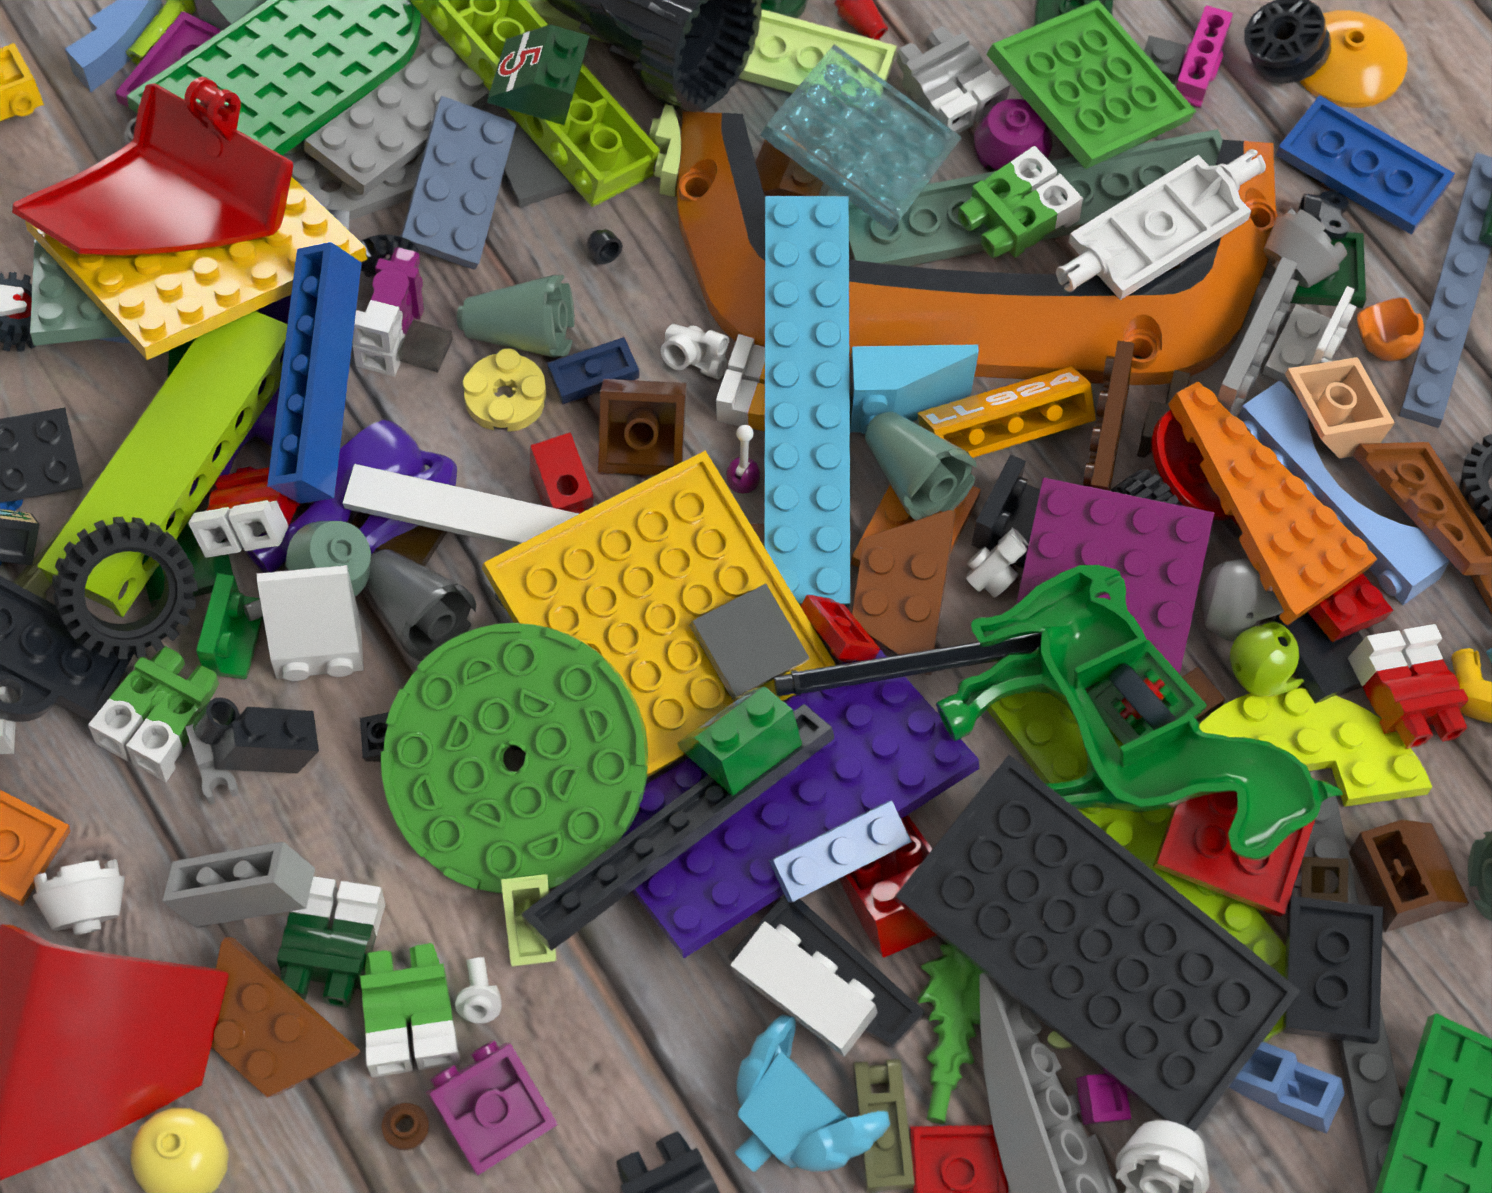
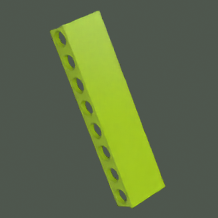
(599, 145)
(175, 446)

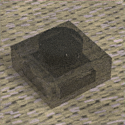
(425, 346)

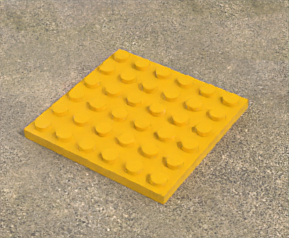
(185, 294)
(635, 580)

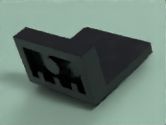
(1007, 507)

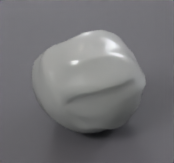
(1235, 599)

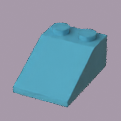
(907, 379)

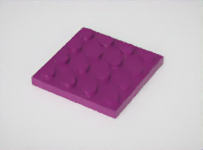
(1147, 540)

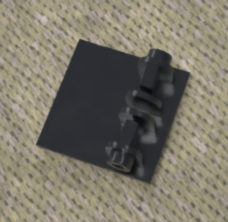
(37, 456)

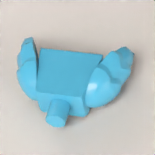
(792, 1113)

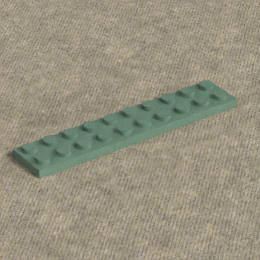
(932, 227)

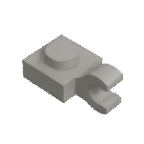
(210, 776)

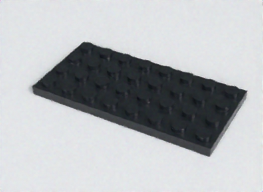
(1097, 945)

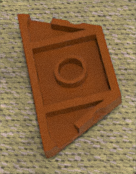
(905, 583)
(269, 1028)

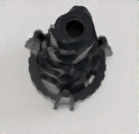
(679, 48)

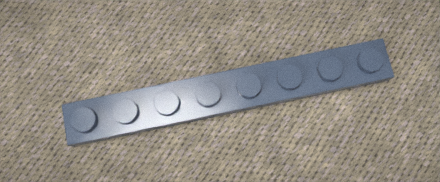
(1451, 303)

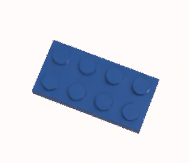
(1365, 164)

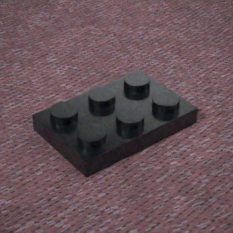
(1337, 967)

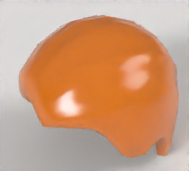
(1391, 329)

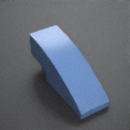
(114, 30)
(1290, 1087)

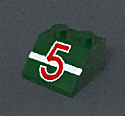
(539, 72)

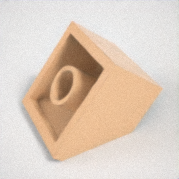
(1341, 404)

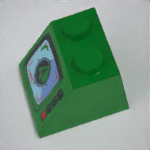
(744, 739)

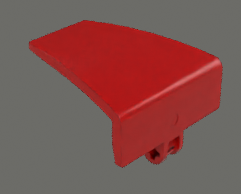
(174, 187)
(93, 1043)

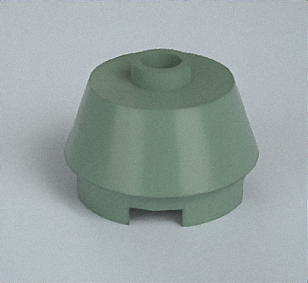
(331, 545)

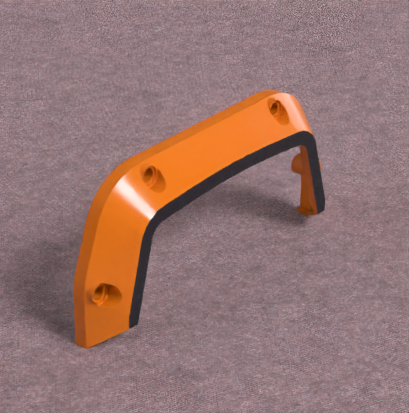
(1016, 319)

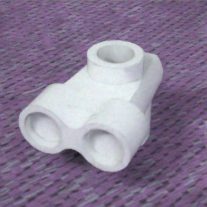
(695, 347)
(993, 568)

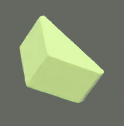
(517, 897)

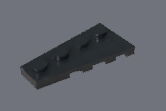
(895, 1009)

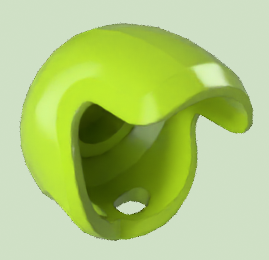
(1262, 662)

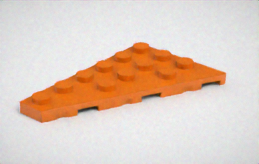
(1285, 529)

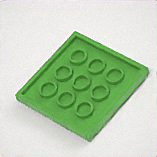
(1091, 83)

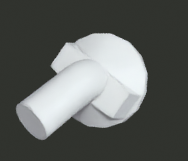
(478, 997)

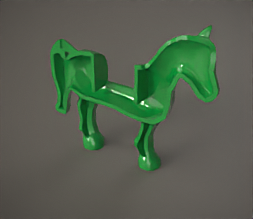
(1082, 645)

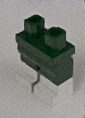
(331, 939)

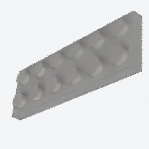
(394, 119)

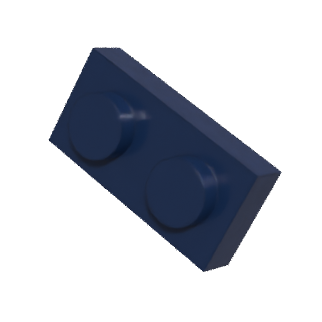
(584, 371)

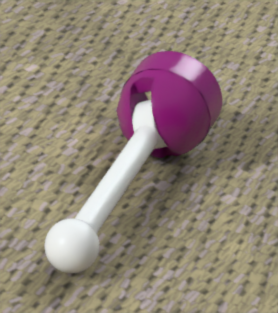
(743, 466)

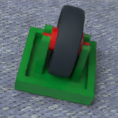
(1144, 696)

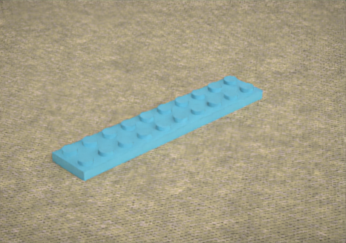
(808, 394)

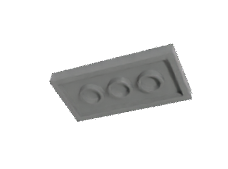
(1259, 338)

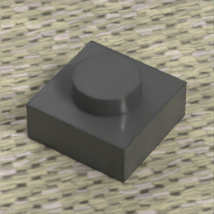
(1165, 55)

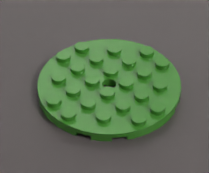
(449, 744)

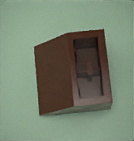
(1406, 873)

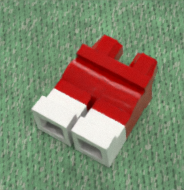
(241, 512)
(1410, 684)

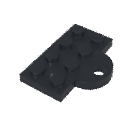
(47, 662)

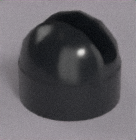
(604, 246)

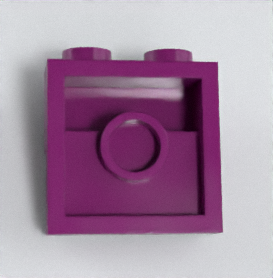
(490, 1106)

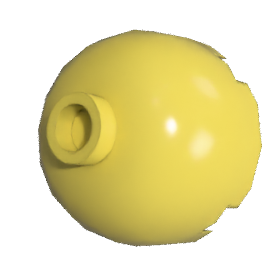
(179, 1153)

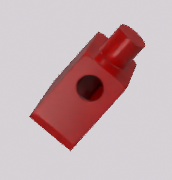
(560, 475)

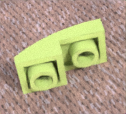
(667, 138)

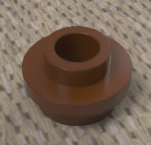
(405, 1140)

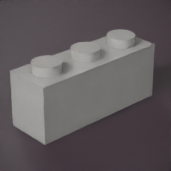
(239, 884)

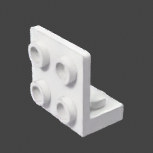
(1309, 338)

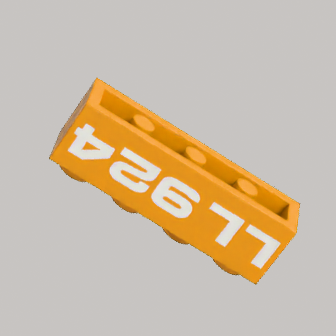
(1013, 412)

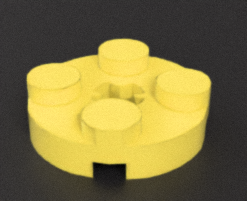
(500, 370)

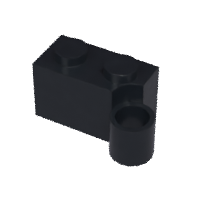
(257, 737)

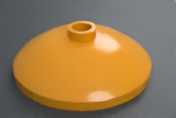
(1363, 64)

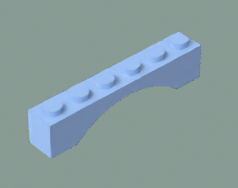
(1405, 555)

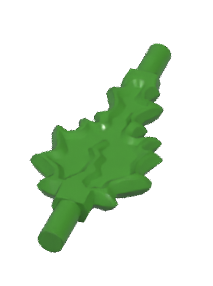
(956, 1004)

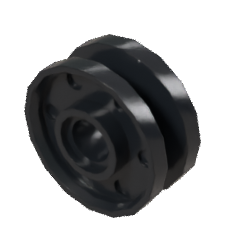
(1287, 40)

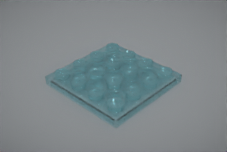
(861, 137)

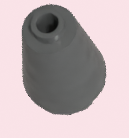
(418, 602)

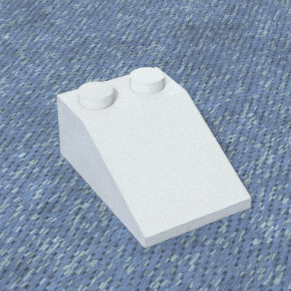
(311, 622)

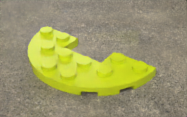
(1325, 736)

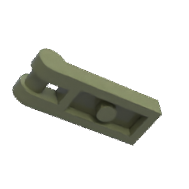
(889, 1159)

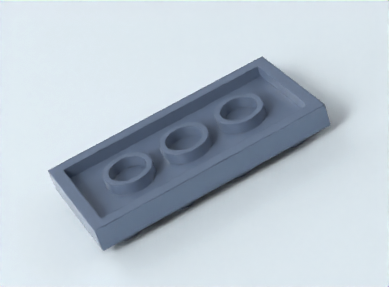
(458, 182)

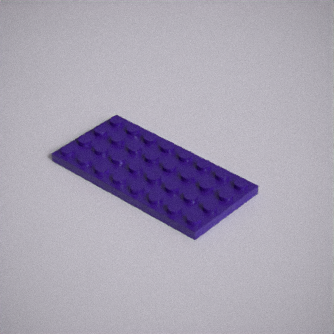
(883, 751)

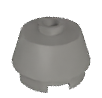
(1304, 241)

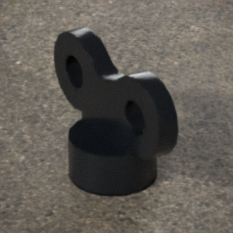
(1327, 212)

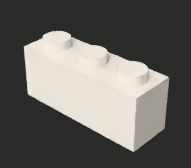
(805, 987)

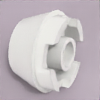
(80, 896)
(1163, 1160)

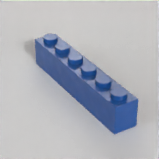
(314, 373)

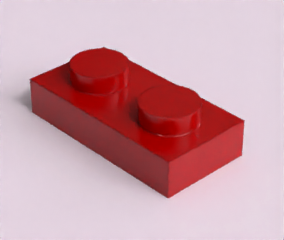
(839, 629)

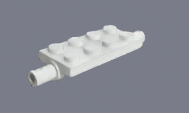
(1161, 225)

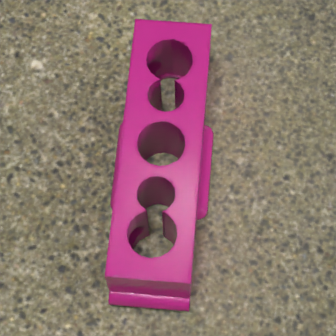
(1203, 55)

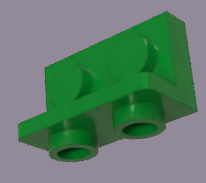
(227, 634)

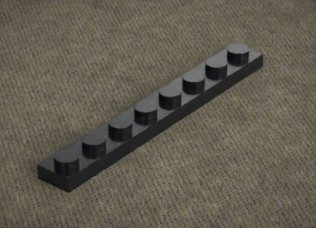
(659, 842)

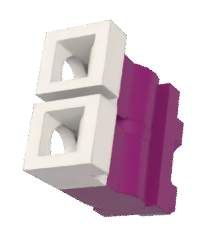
(389, 313)

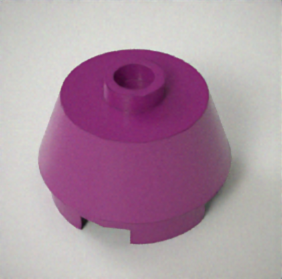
(1009, 132)

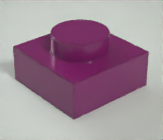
(1102, 1100)

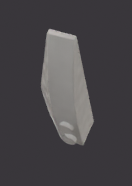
(1030, 1112)

